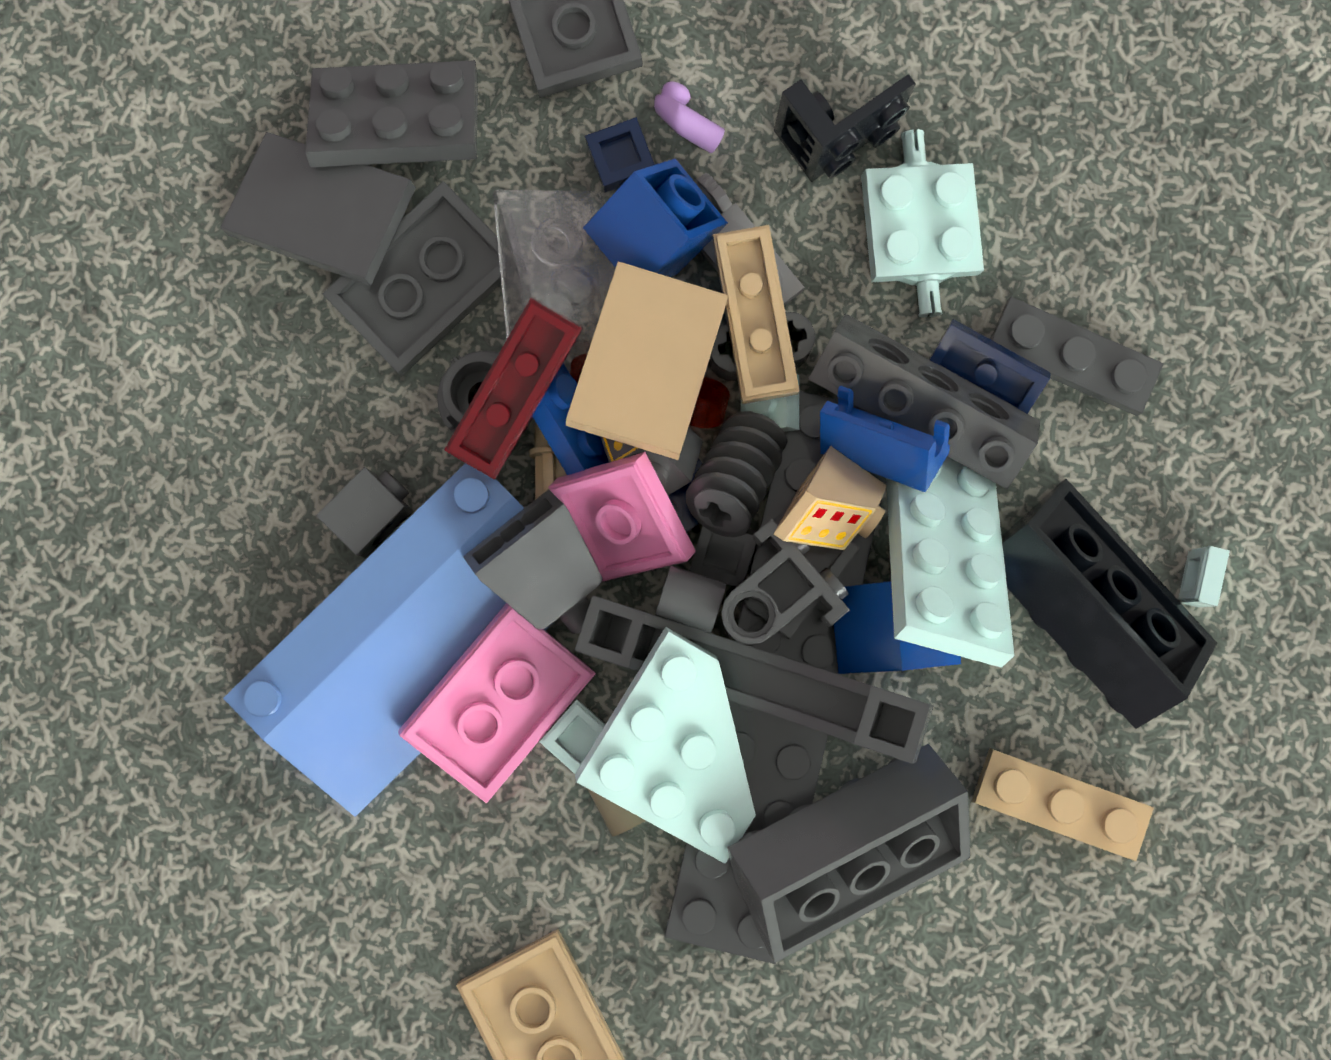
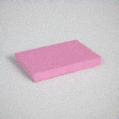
(496, 703)

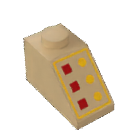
(833, 504)

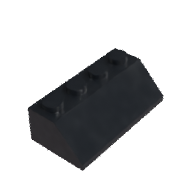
(1104, 606)

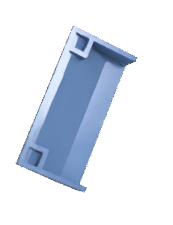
(379, 646)

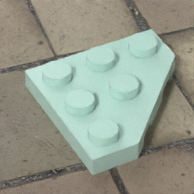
(675, 750)

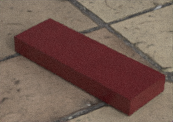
(513, 388)

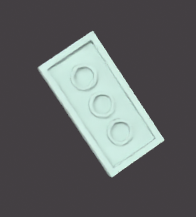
(950, 566)

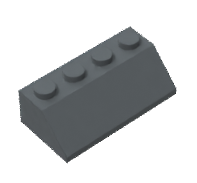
(852, 851)

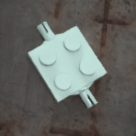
(922, 223)

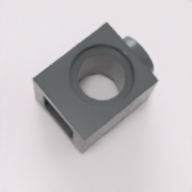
(366, 511)

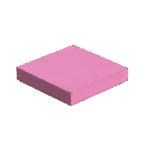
(624, 517)

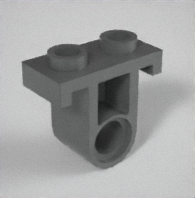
(785, 589)

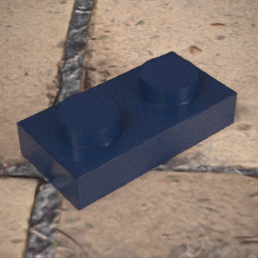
(990, 366)

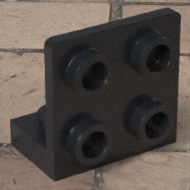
(819, 145)

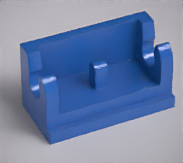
(882, 444)

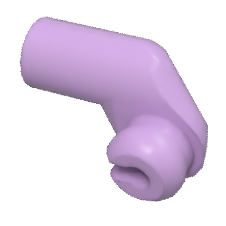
(685, 121)

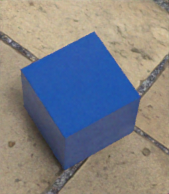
(656, 220)
(867, 636)

